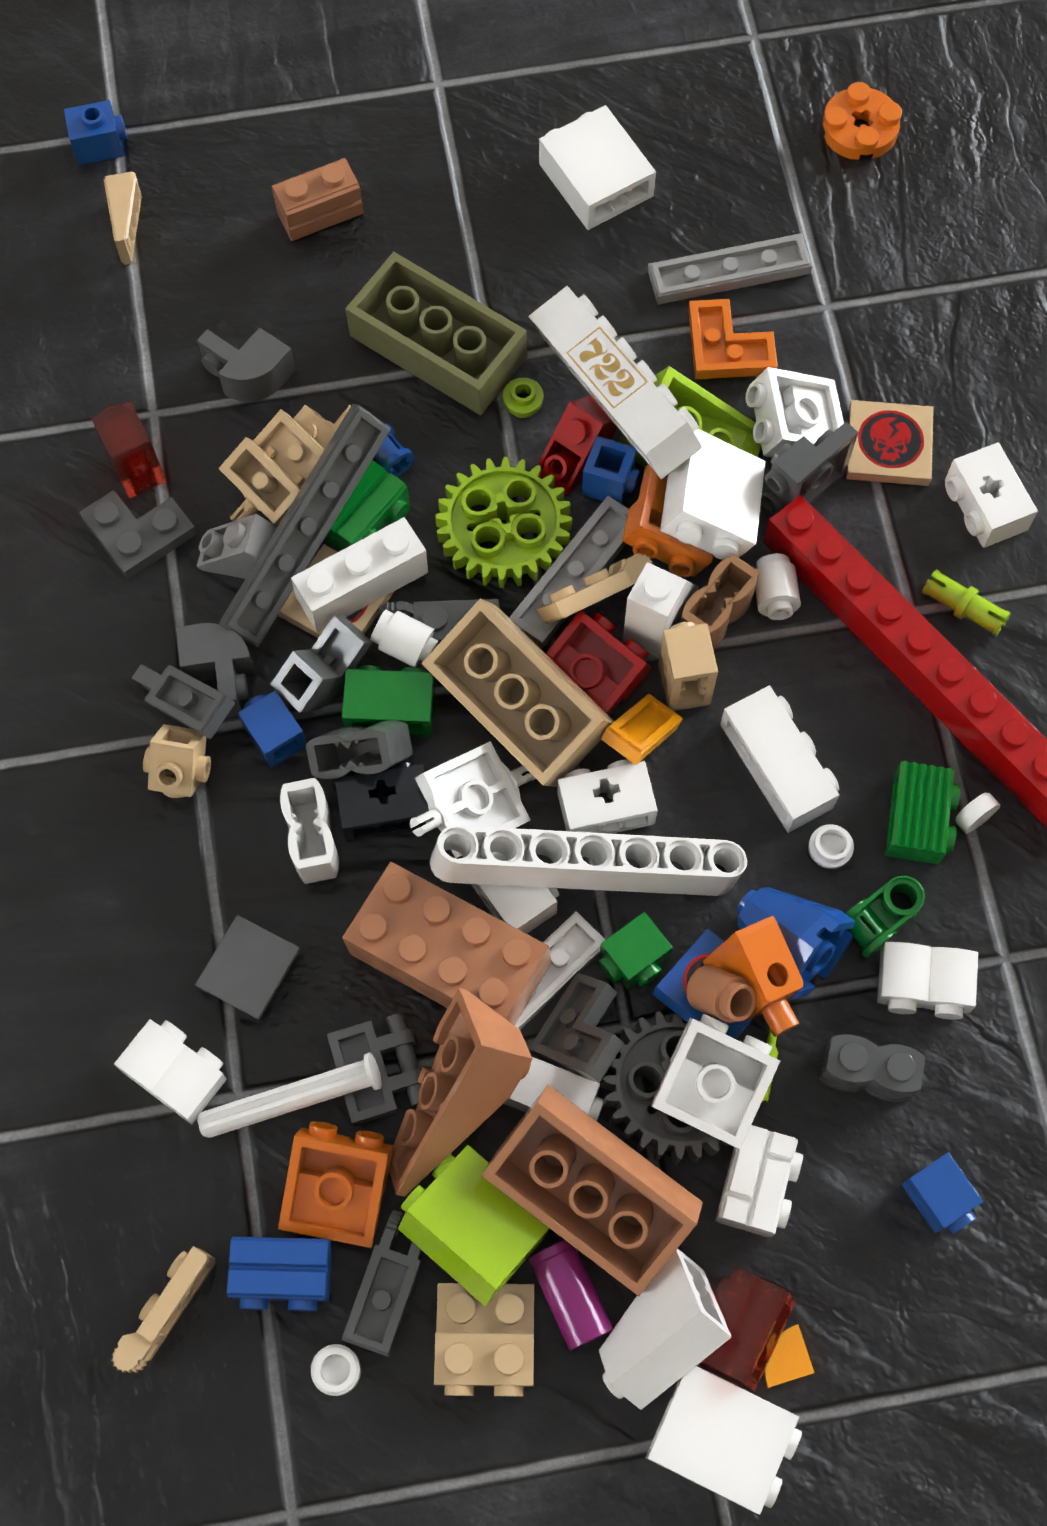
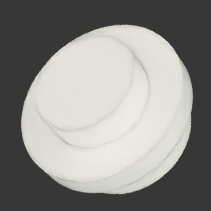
(831, 846)

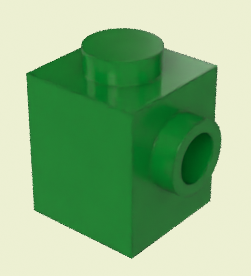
(635, 953)

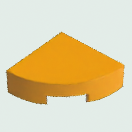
(788, 1359)

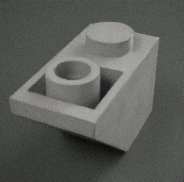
(235, 546)

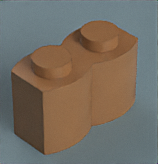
(724, 598)

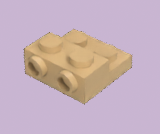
(484, 1343)

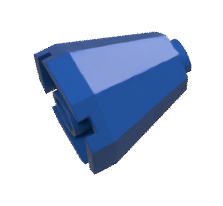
(811, 930)

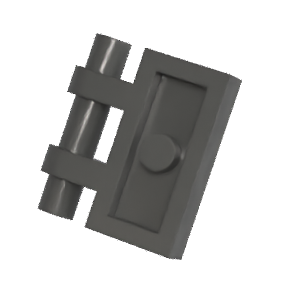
(350, 1046)

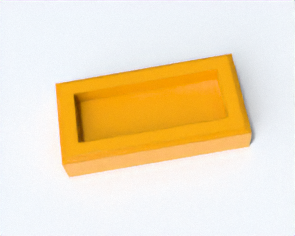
(641, 729)

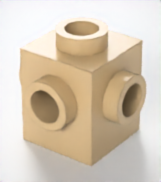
(176, 761)

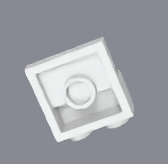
(792, 407)
(716, 1080)

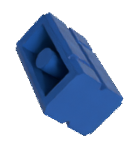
(279, 1271)

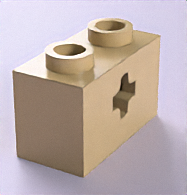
(687, 666)

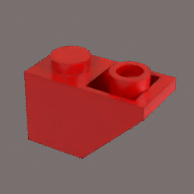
(573, 442)

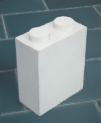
(596, 167)
(715, 498)
(725, 1439)

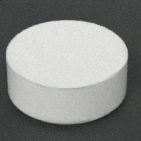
(977, 812)
(335, 1370)

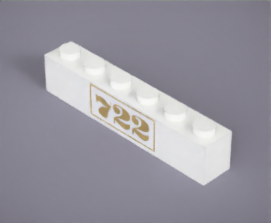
(616, 382)

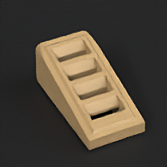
(124, 208)

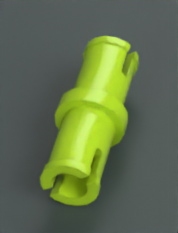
(966, 602)

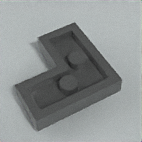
(139, 541)
(571, 1032)

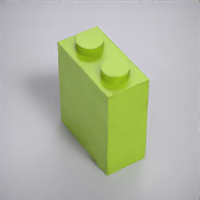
(471, 1226)

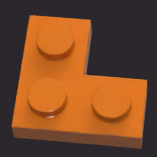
(721, 352)

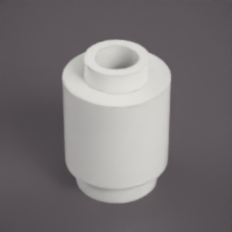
(777, 587)
(403, 637)

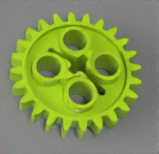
(512, 554)

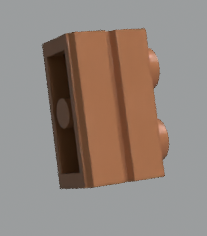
(318, 199)

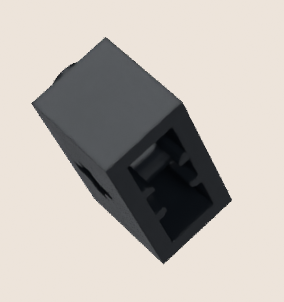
(360, 807)

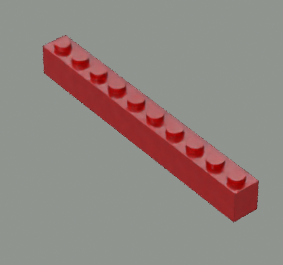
(914, 652)

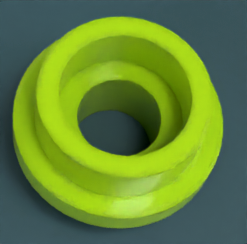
(523, 406)

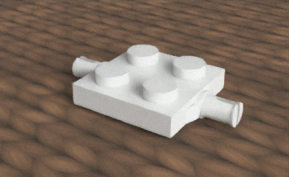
(472, 792)

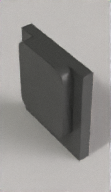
(247, 967)

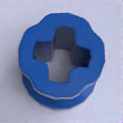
(394, 456)

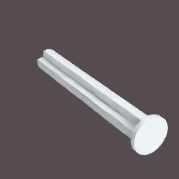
(290, 1097)

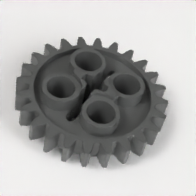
(646, 1056)

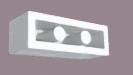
(360, 574)
(780, 758)

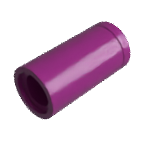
(570, 1294)

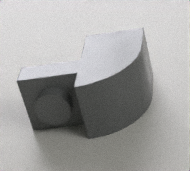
(251, 371)
(217, 653)
(317, 674)

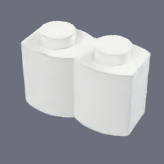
(309, 830)
(927, 978)
(172, 1070)

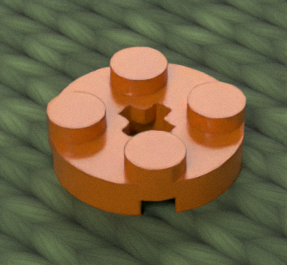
(866, 104)

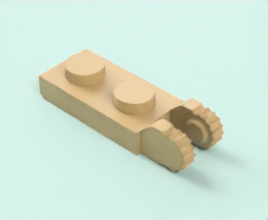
(598, 587)
(163, 1311)

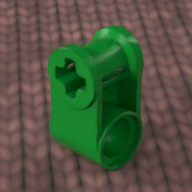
(879, 919)

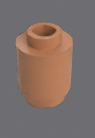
(720, 994)

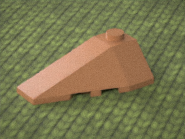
(469, 1080)

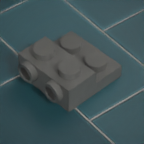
(808, 467)

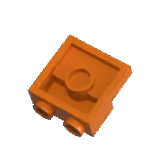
(644, 532)
(335, 1184)

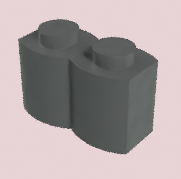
(359, 749)
(885, 1071)

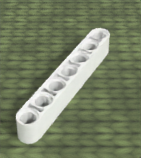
(572, 872)

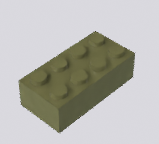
(437, 333)

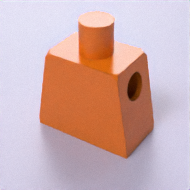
(767, 965)

